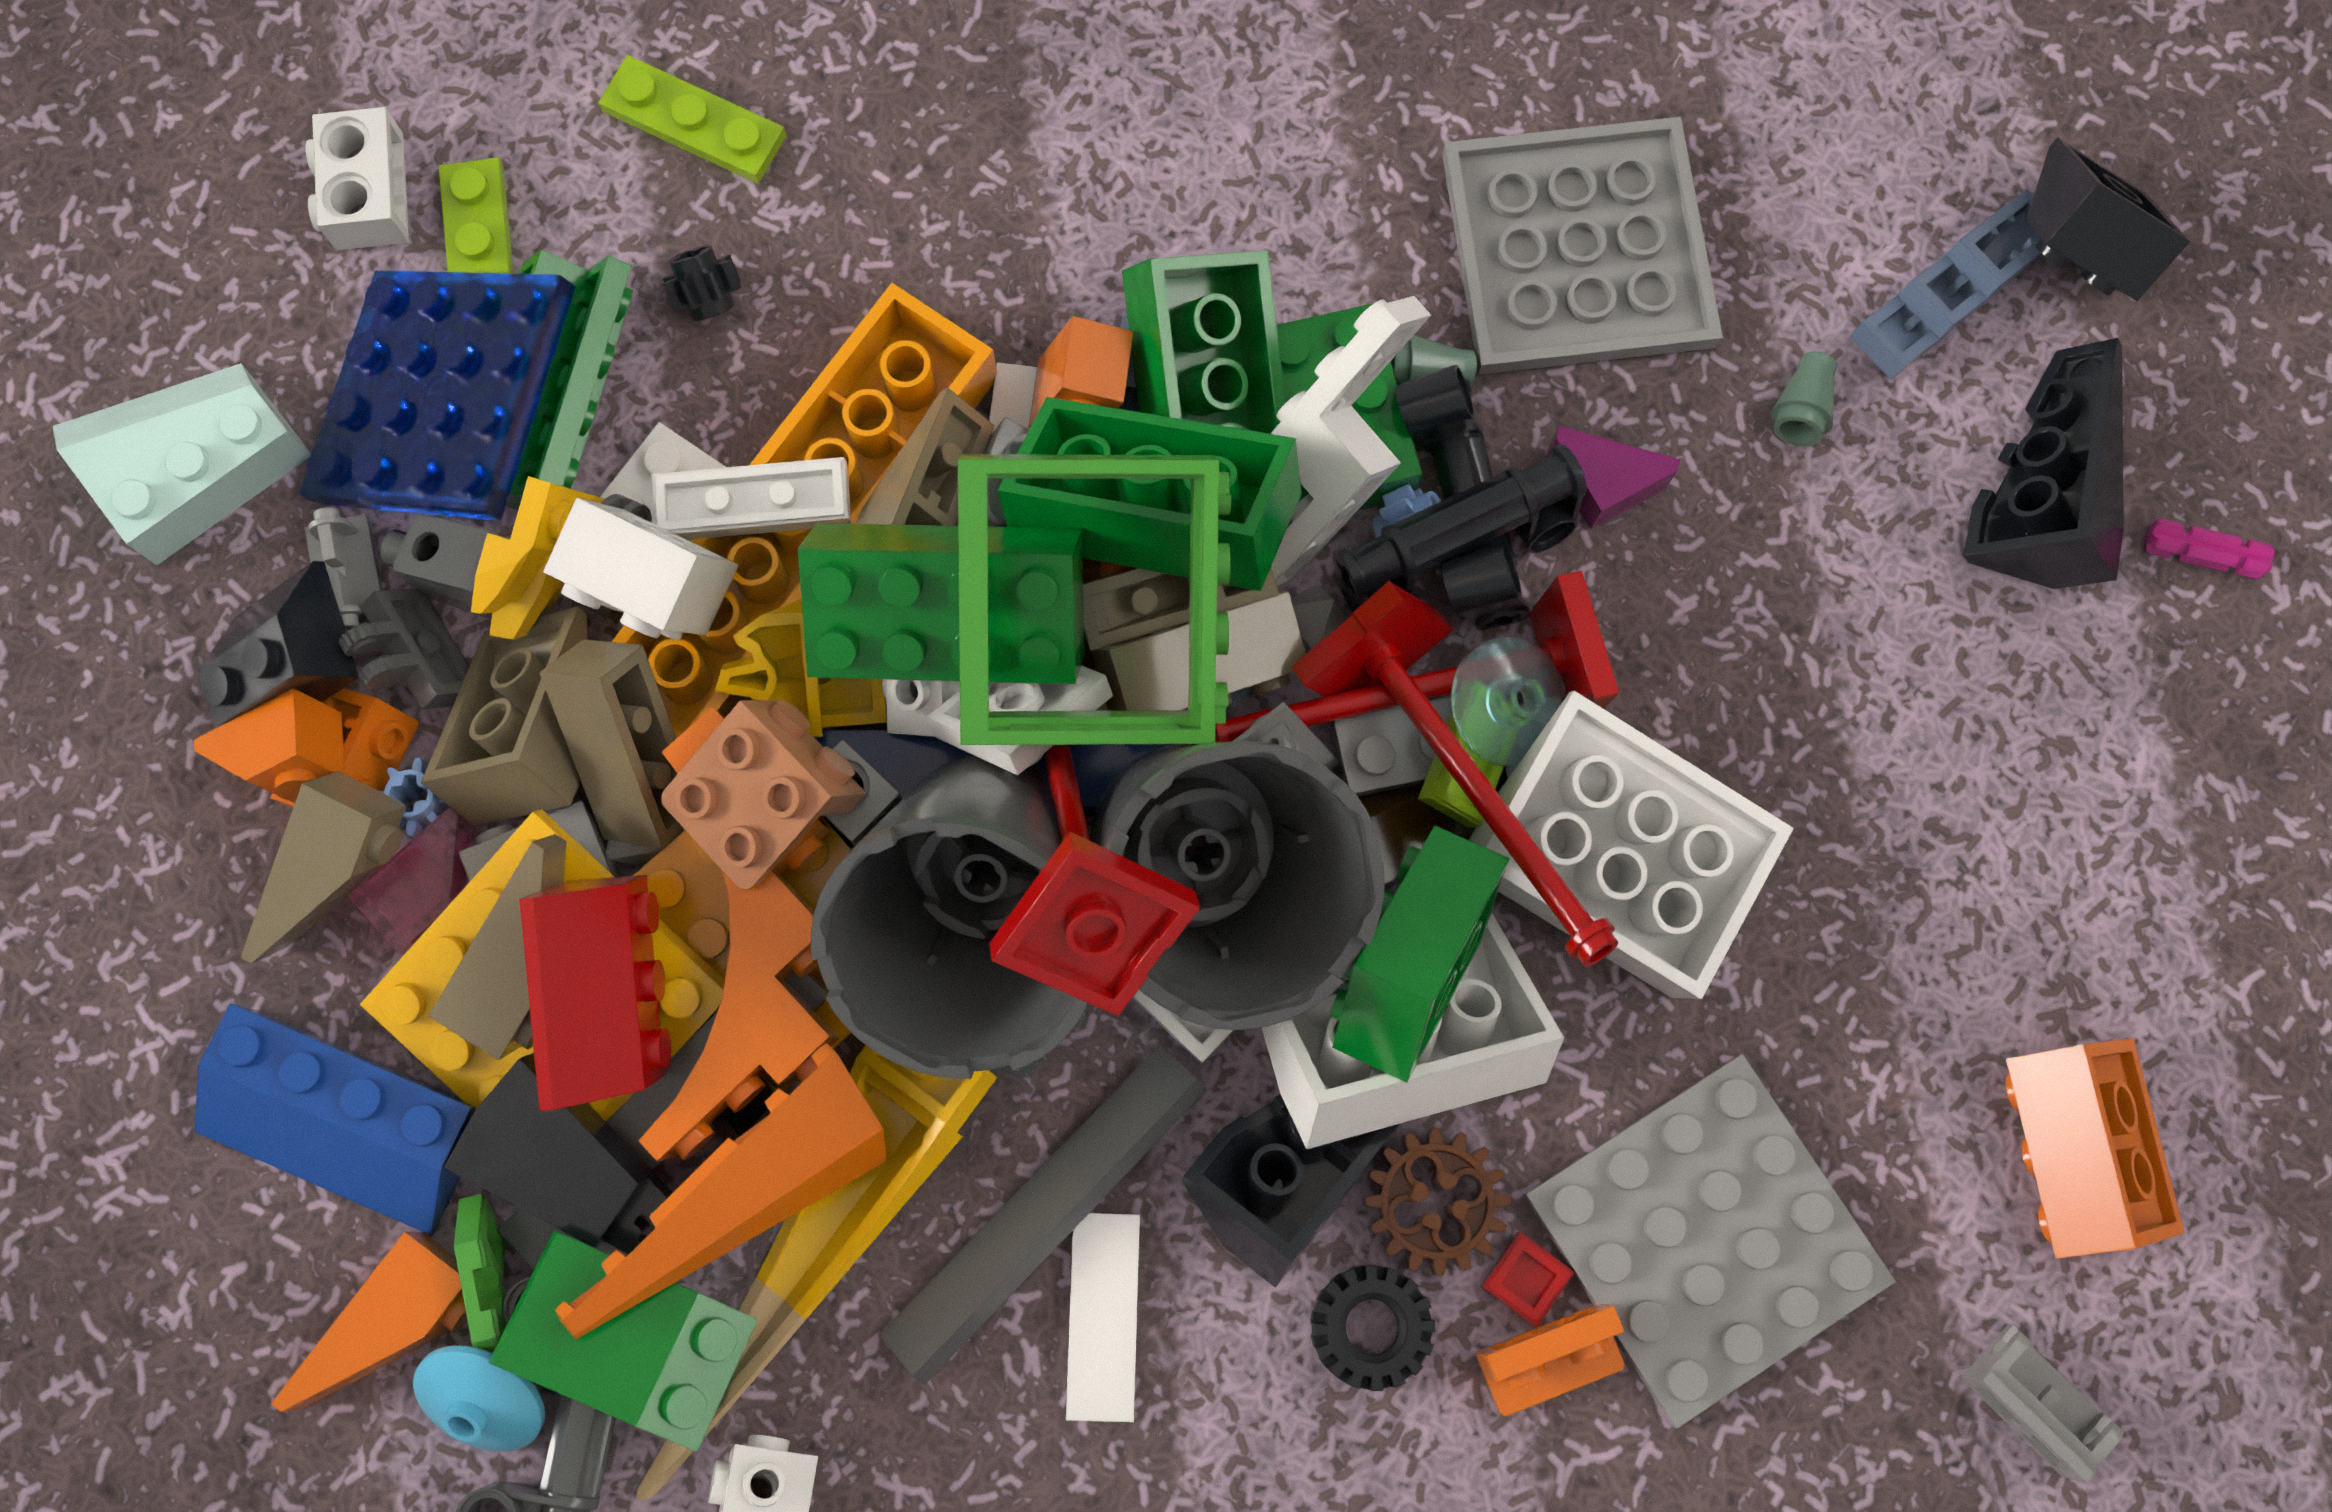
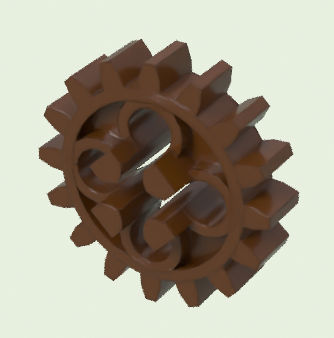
(1472, 1216)

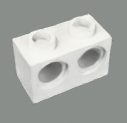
(370, 178)

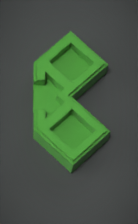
(480, 1268)

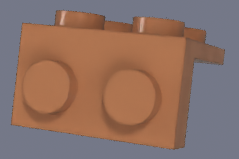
(759, 788)

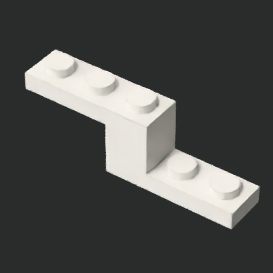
(1336, 449)

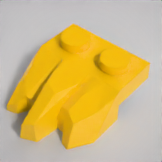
(511, 569)
(780, 673)

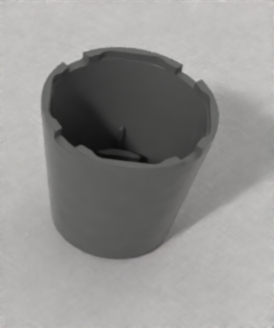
(1280, 884)
(913, 921)

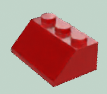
(594, 990)

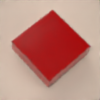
(1527, 1279)

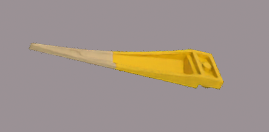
(829, 1236)

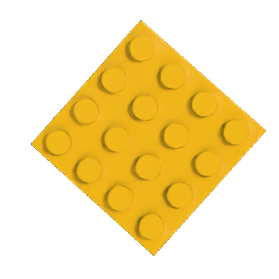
(417, 980)

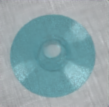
(1487, 702)

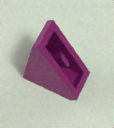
(1615, 473)

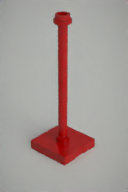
(1564, 631)
(1378, 648)
(1090, 915)

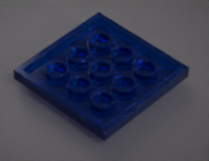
(438, 392)

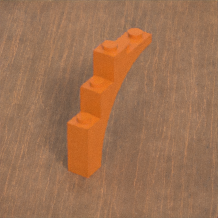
(761, 1016)

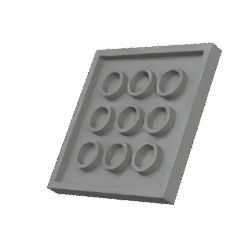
(1581, 245)
(1709, 1240)

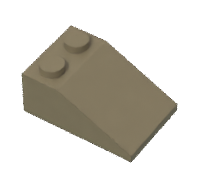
(502, 738)

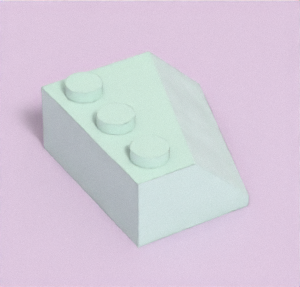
(180, 457)

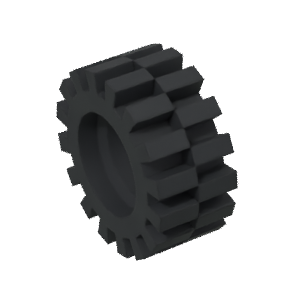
(1413, 1327)

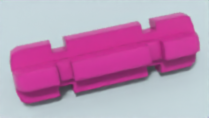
(2209, 548)

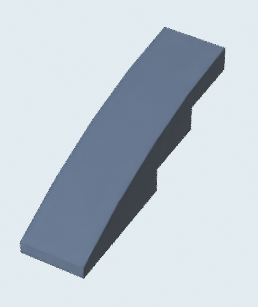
(1950, 289)

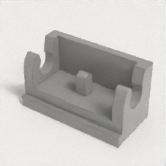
(2042, 1406)

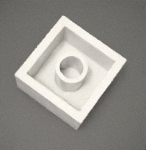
(638, 569)

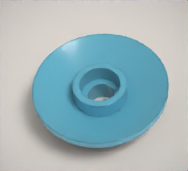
(478, 1400)

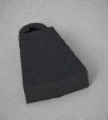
(558, 1164)

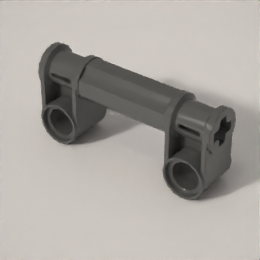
(573, 1460)

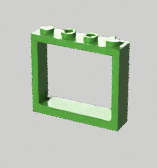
(1206, 627)

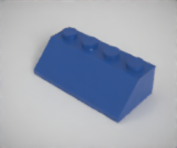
(330, 1116)

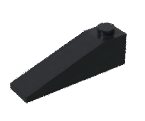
(2063, 495)
(1271, 1192)

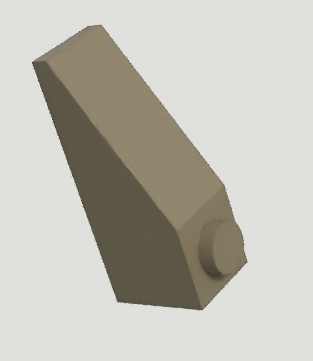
(924, 475)
(1146, 601)
(329, 848)
(489, 988)

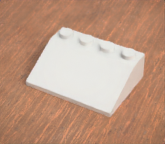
(1639, 844)
(1485, 1046)

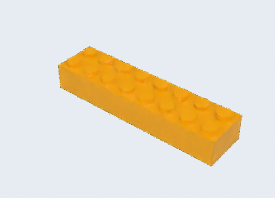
(855, 410)

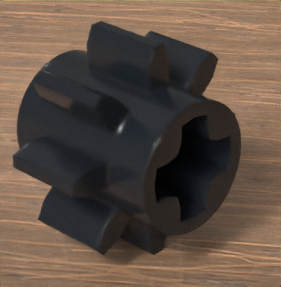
(701, 283)

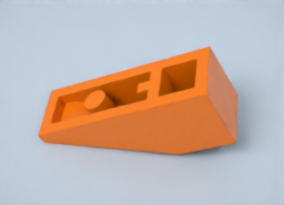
(397, 1310)

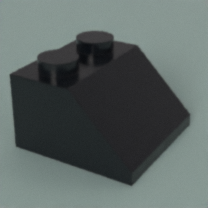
(2101, 224)
(278, 646)

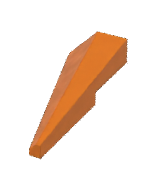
(778, 1167)

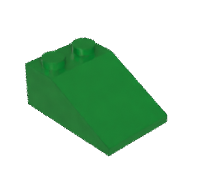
(649, 1366)

